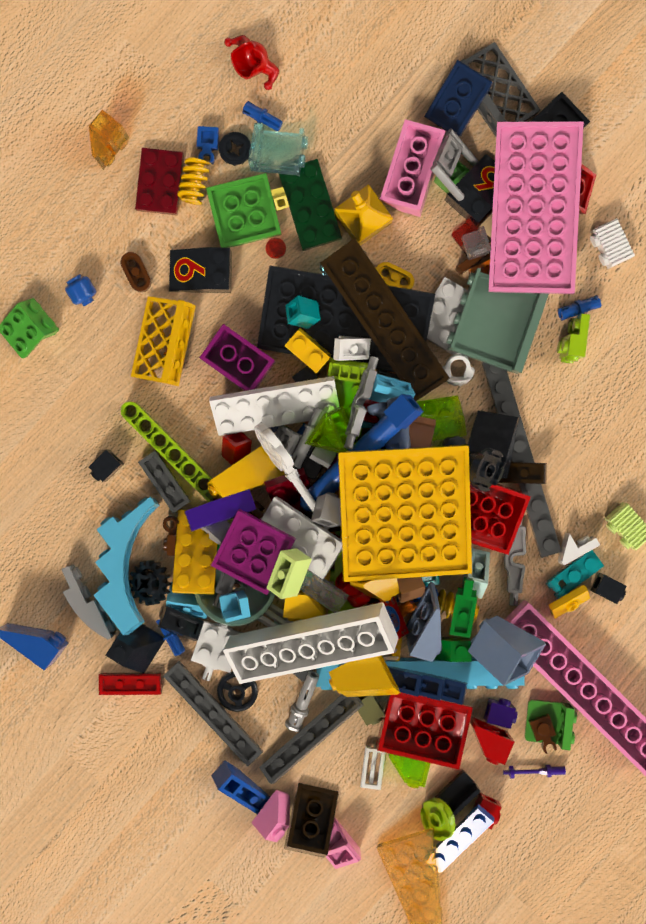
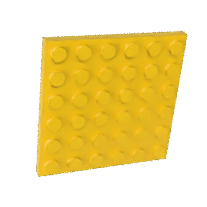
(405, 512)

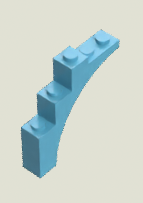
(114, 563)

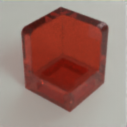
(466, 228)

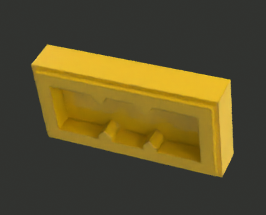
(569, 601)

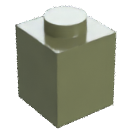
(371, 710)

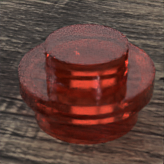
(275, 248)

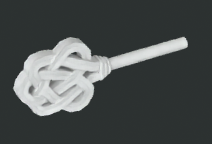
(282, 461)

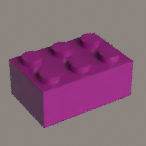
(237, 359)

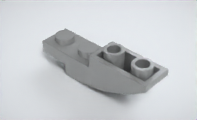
(88, 611)

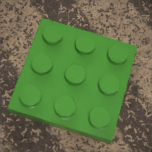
(243, 211)

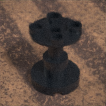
(484, 467)

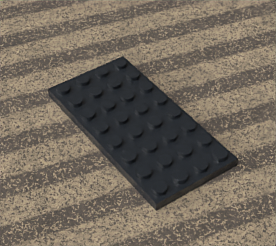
(335, 313)

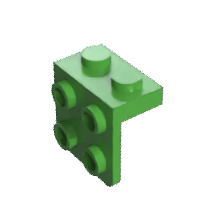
(27, 327)
(562, 718)

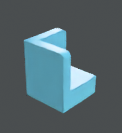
(234, 606)

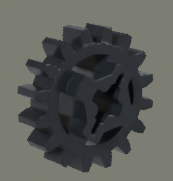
(150, 582)

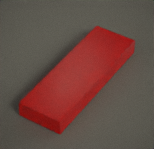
(130, 684)

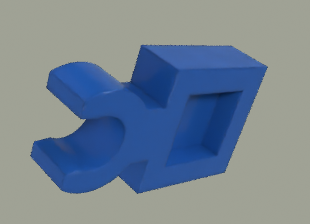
(207, 141)

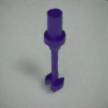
(547, 770)

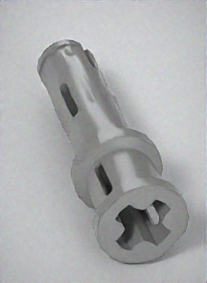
(300, 708)

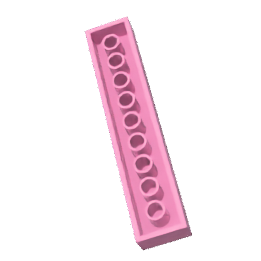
(585, 686)

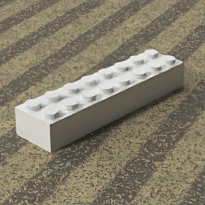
(311, 643)

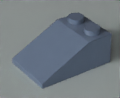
(425, 627)

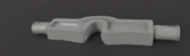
(357, 409)
(515, 571)

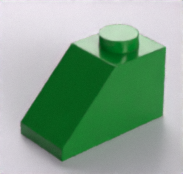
(455, 649)

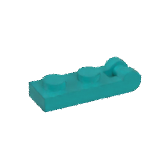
(575, 573)

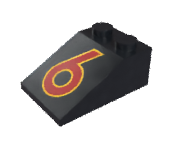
(477, 191)
(201, 270)

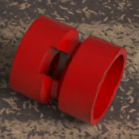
(356, 597)

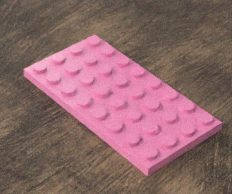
(536, 207)

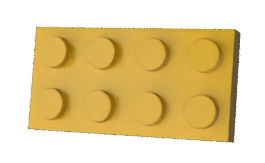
(193, 560)

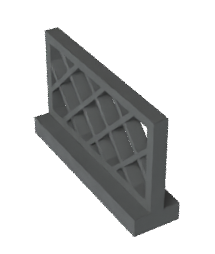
(488, 109)

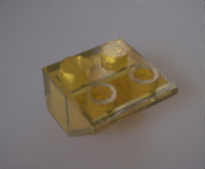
(106, 139)

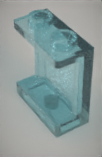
(277, 151)

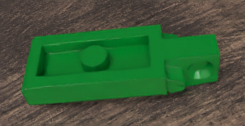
(463, 609)

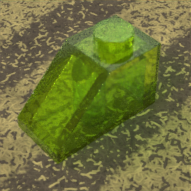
(411, 770)

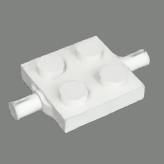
(210, 648)

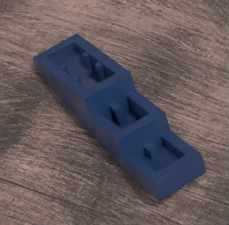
(429, 685)

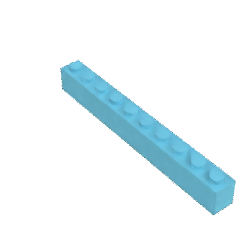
(469, 672)

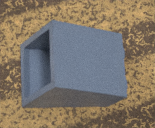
(505, 649)

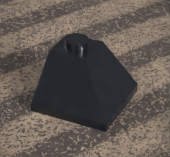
(136, 649)

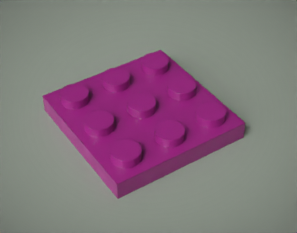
(251, 550)

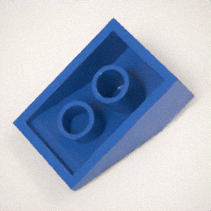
(36, 644)

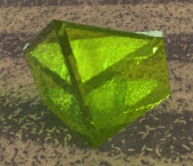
(330, 431)

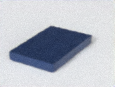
(458, 98)

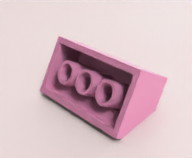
(410, 169)

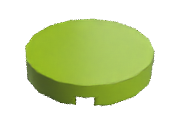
(440, 816)

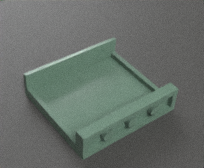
(496, 324)

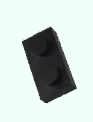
(180, 623)

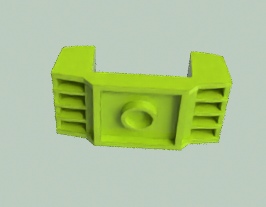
(347, 381)

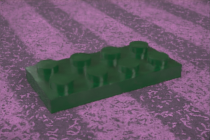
(311, 206)

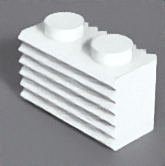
(611, 244)

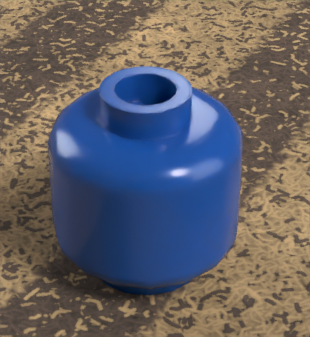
(80, 290)

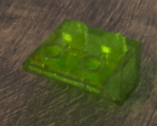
(448, 416)

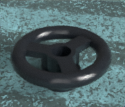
(233, 697)

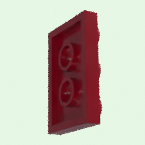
(159, 181)

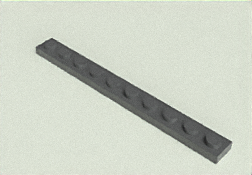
(537, 507)

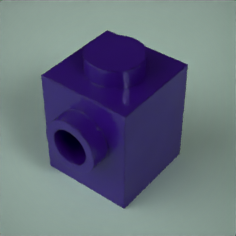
(500, 712)

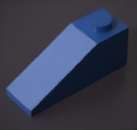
(239, 787)

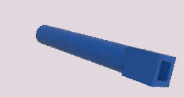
(397, 417)

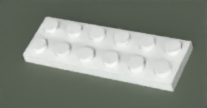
(273, 405)

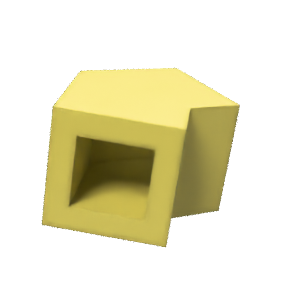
(279, 198)

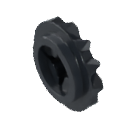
(225, 147)

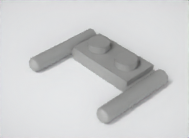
(447, 159)

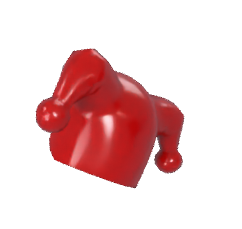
(252, 59)

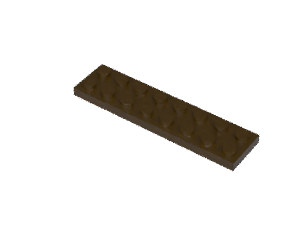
(384, 318)

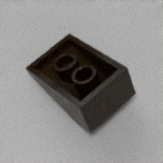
(311, 820)

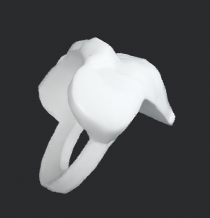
(468, 374)

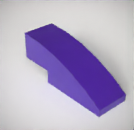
(219, 510)

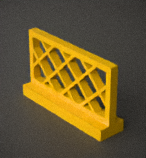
(176, 342)

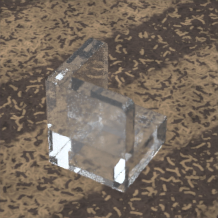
(476, 243)

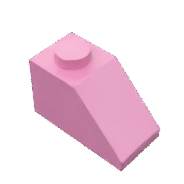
(274, 817)

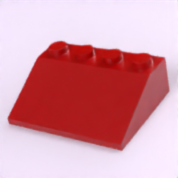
(496, 516)
(424, 729)

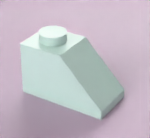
(480, 571)

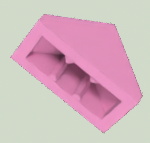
(342, 847)

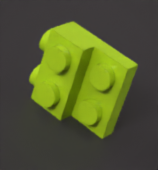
(574, 345)

